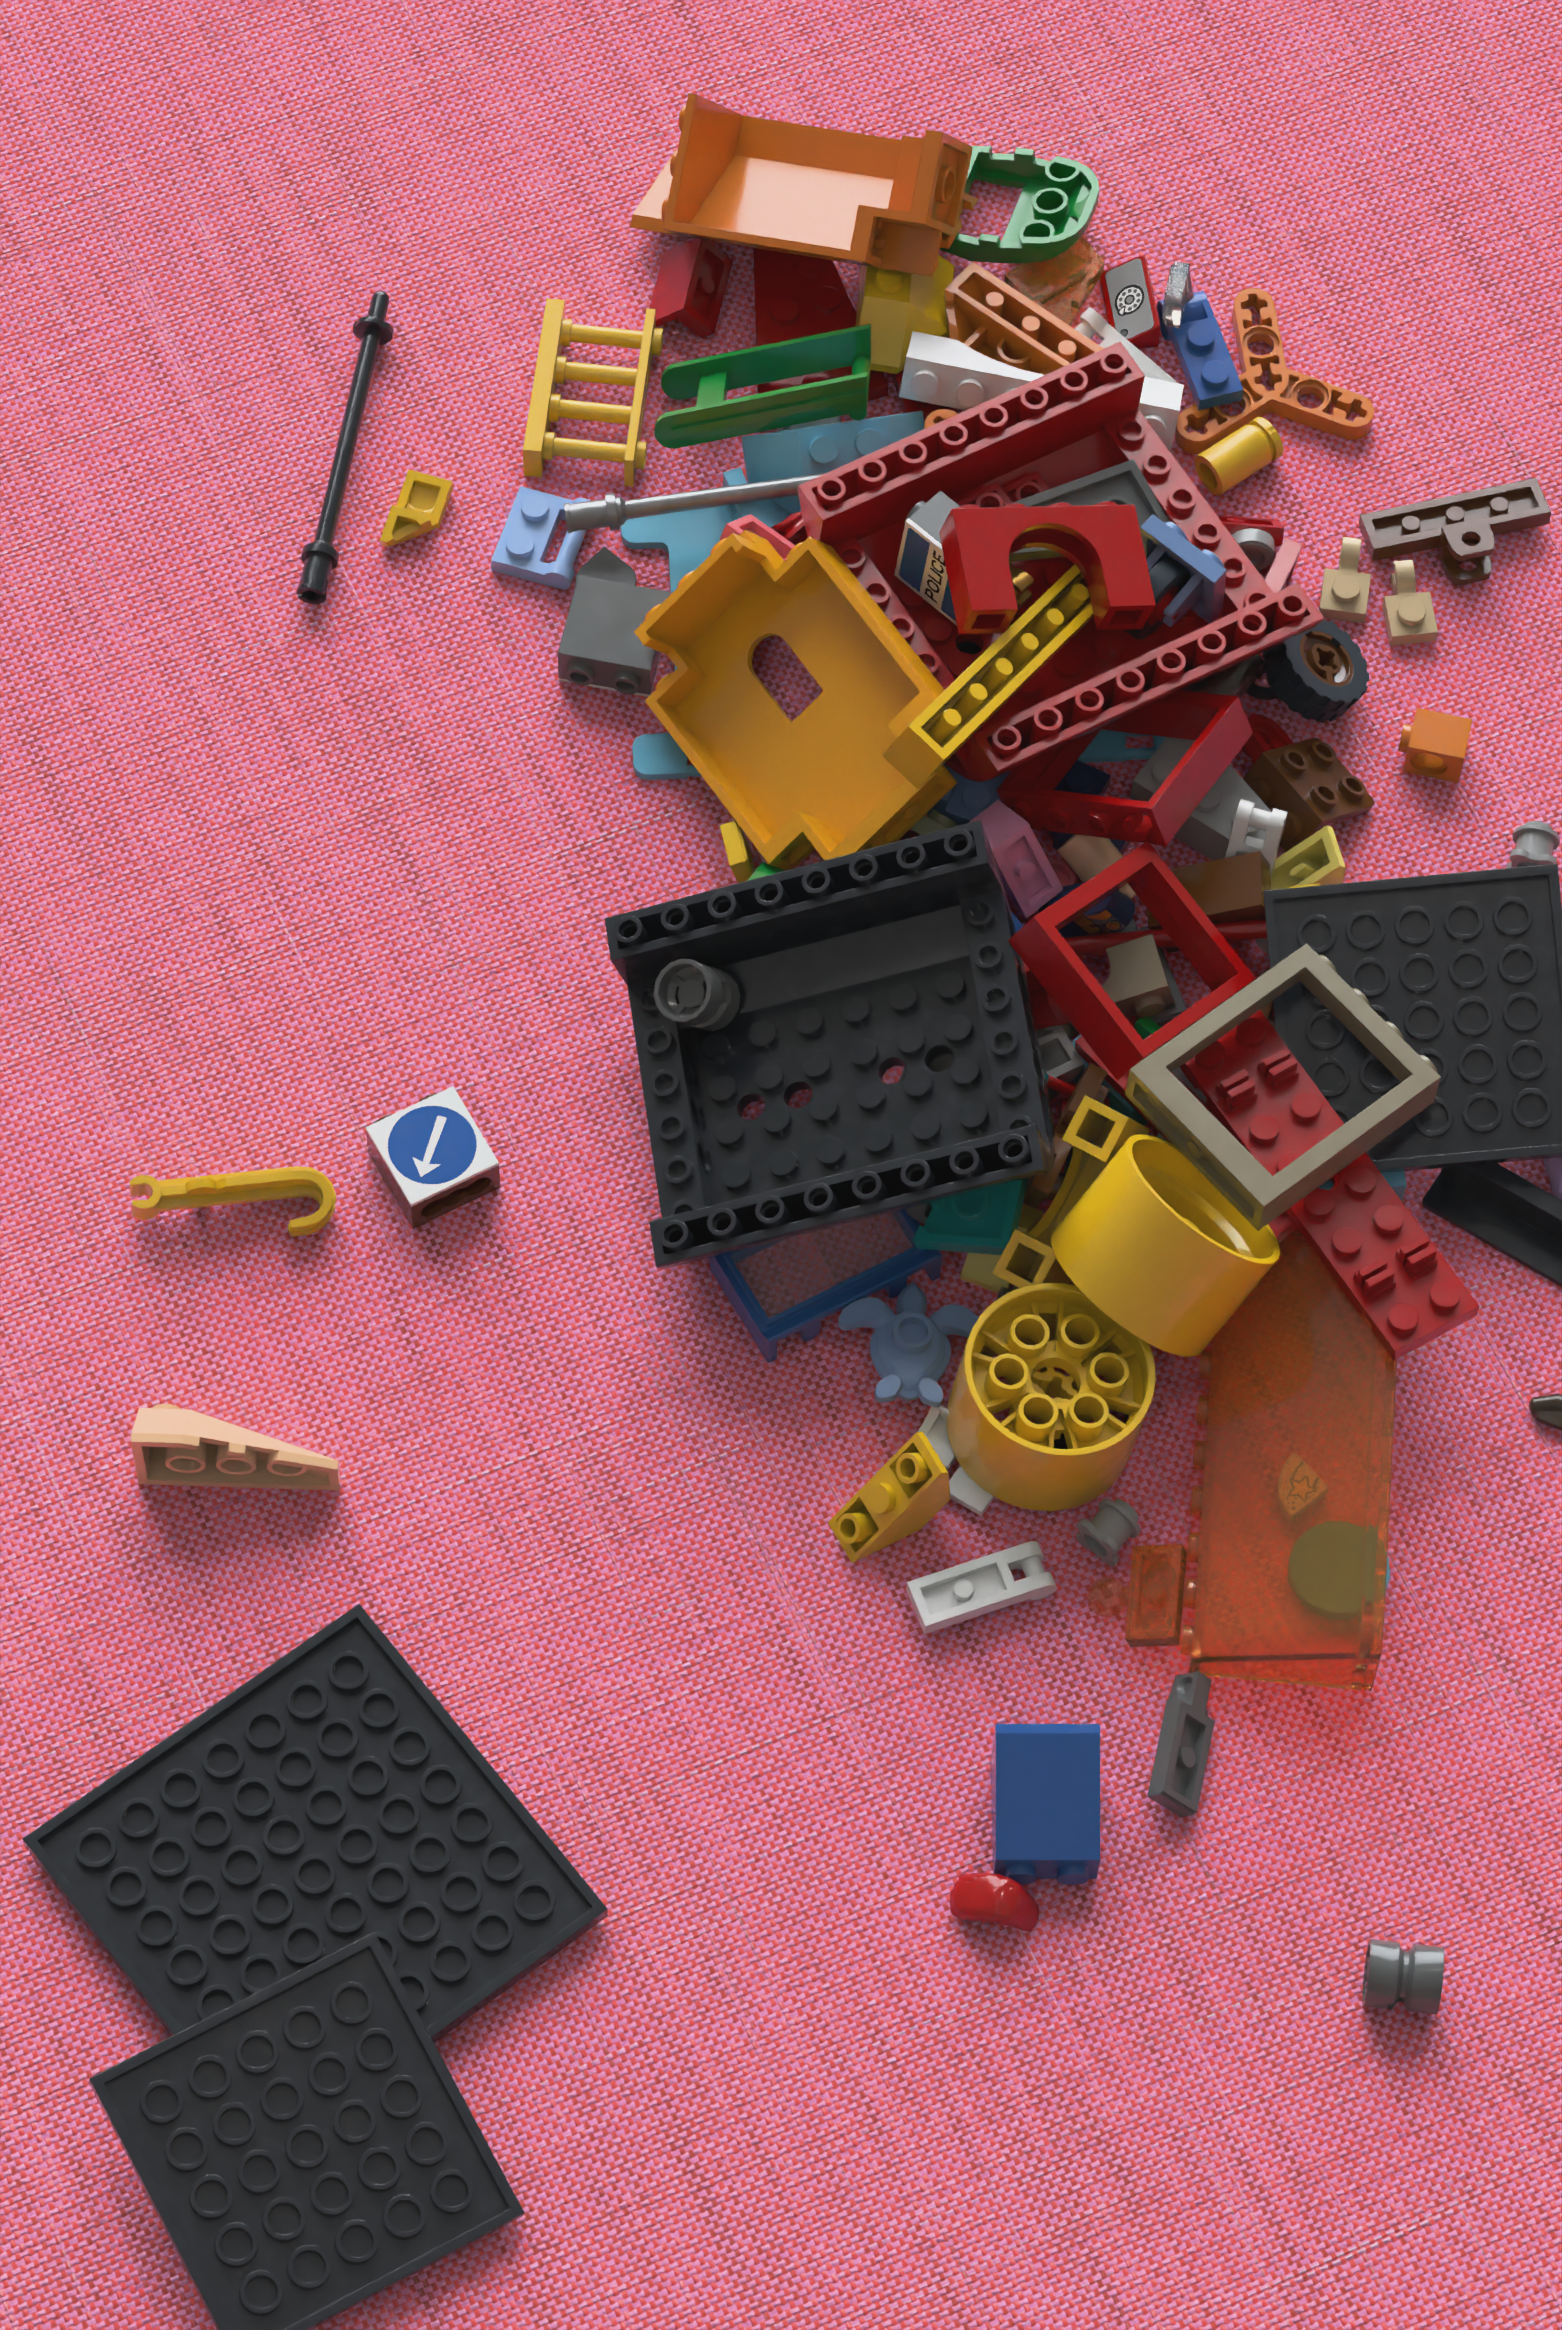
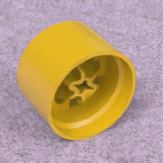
(1162, 1248)
(1016, 1458)

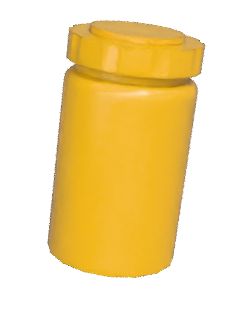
(1238, 456)

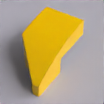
(418, 508)

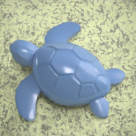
(908, 1346)

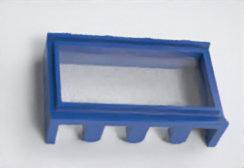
(810, 1276)

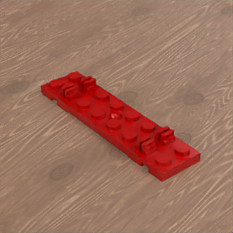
(1358, 1224)

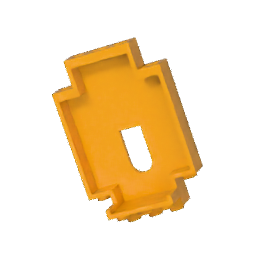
(825, 772)

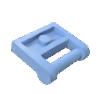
(529, 536)

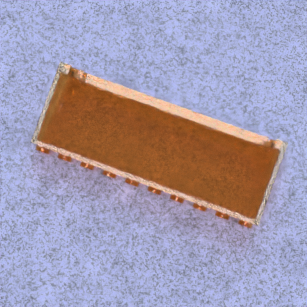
(1292, 1486)

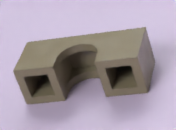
(1135, 980)

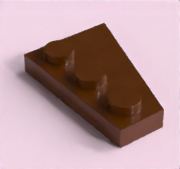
(1048, 1184)

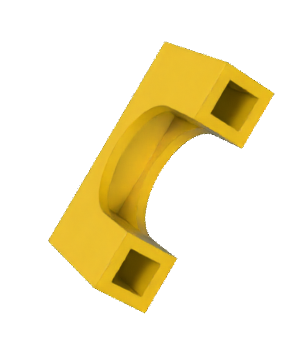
(1096, 1138)

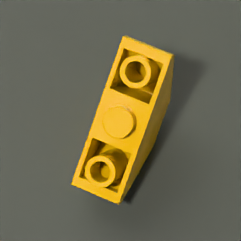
(894, 1501)

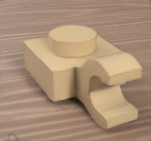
(1345, 590)
(1406, 613)

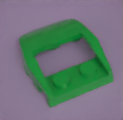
(1049, 215)

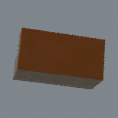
(1225, 888)

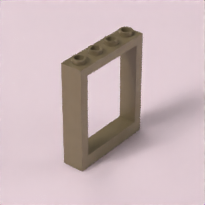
(1219, 1153)

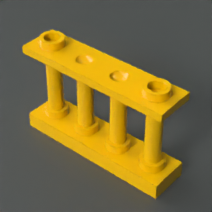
(555, 369)

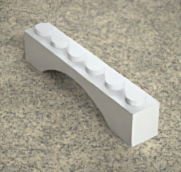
(960, 378)

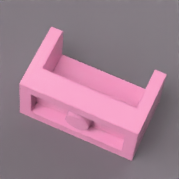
(1020, 859)

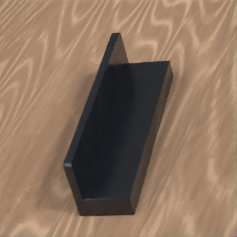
(1502, 1213)

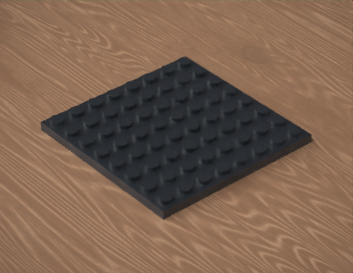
(303, 1821)

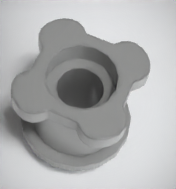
(1533, 845)
(1109, 1529)

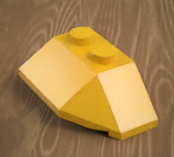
(900, 304)

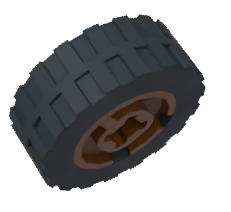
(1317, 672)

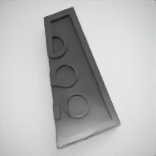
(1116, 484)

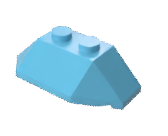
(821, 448)

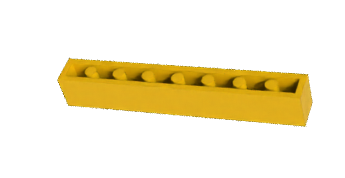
(992, 679)

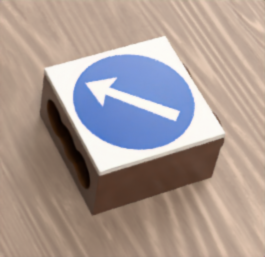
(433, 1157)

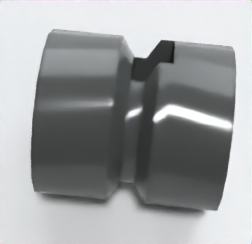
(697, 995)
(1403, 1976)

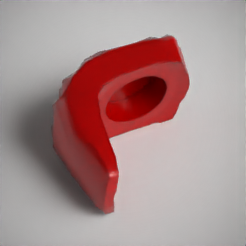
(994, 1900)

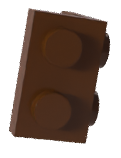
(1308, 785)

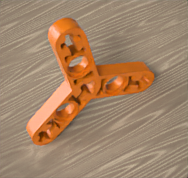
(1286, 382)

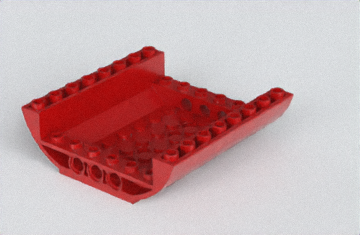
(1065, 430)

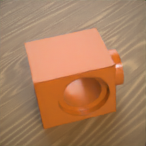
(1435, 744)

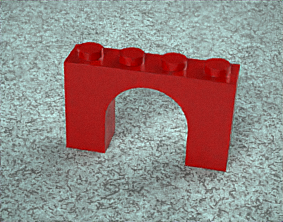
(1097, 538)

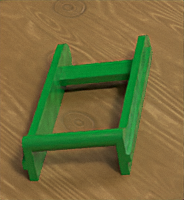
(714, 375)

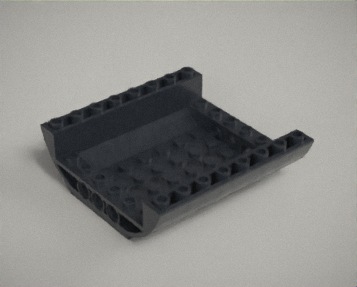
(837, 983)

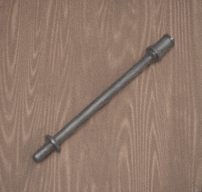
(615, 511)

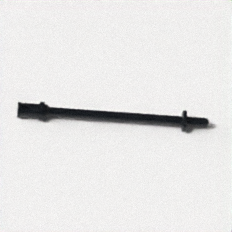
(320, 555)

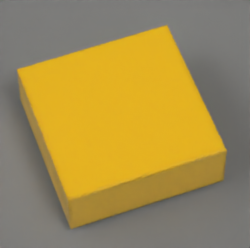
(737, 851)

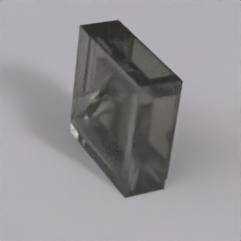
(1177, 294)

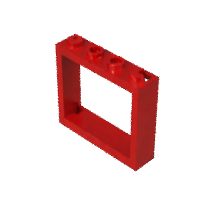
(1210, 719)
(1081, 994)

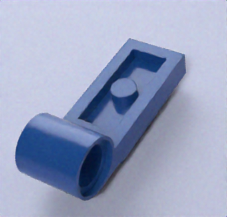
(1203, 354)

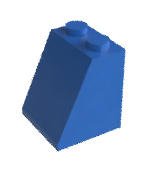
(1046, 1802)

